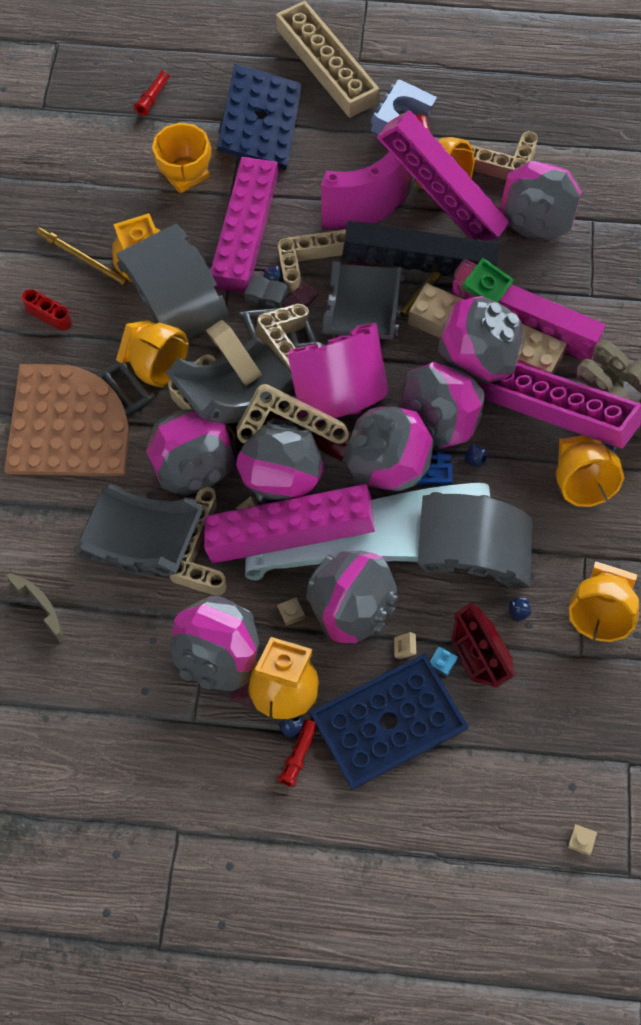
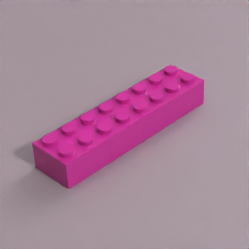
(442, 177)
(244, 224)
(551, 319)
(567, 404)
(289, 524)

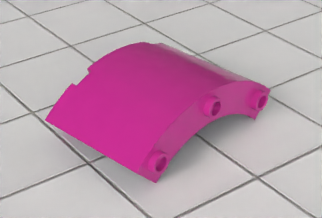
(364, 194)
(340, 375)

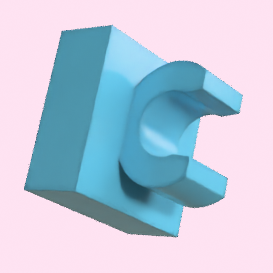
(443, 661)

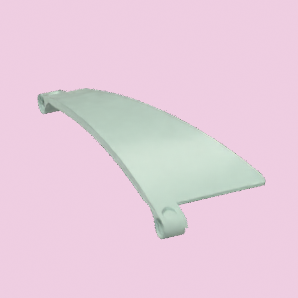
(395, 535)

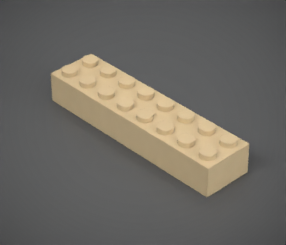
(327, 59)
(434, 305)

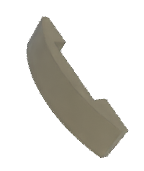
(25, 587)

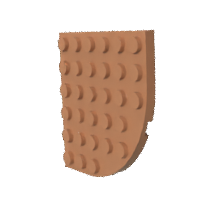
(66, 424)

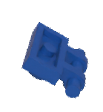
(438, 473)

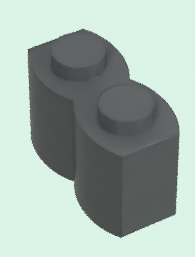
(266, 293)

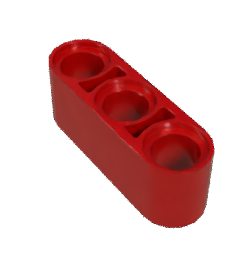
(46, 309)

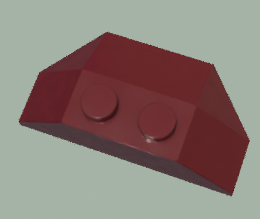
(481, 647)

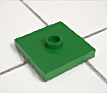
(487, 281)

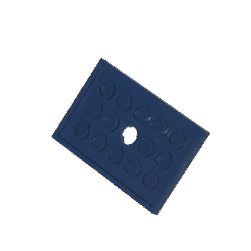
(256, 138)
(368, 749)

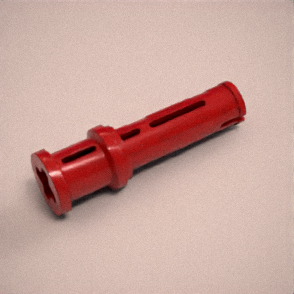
(148, 97)
(294, 762)

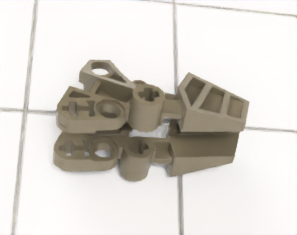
(609, 373)

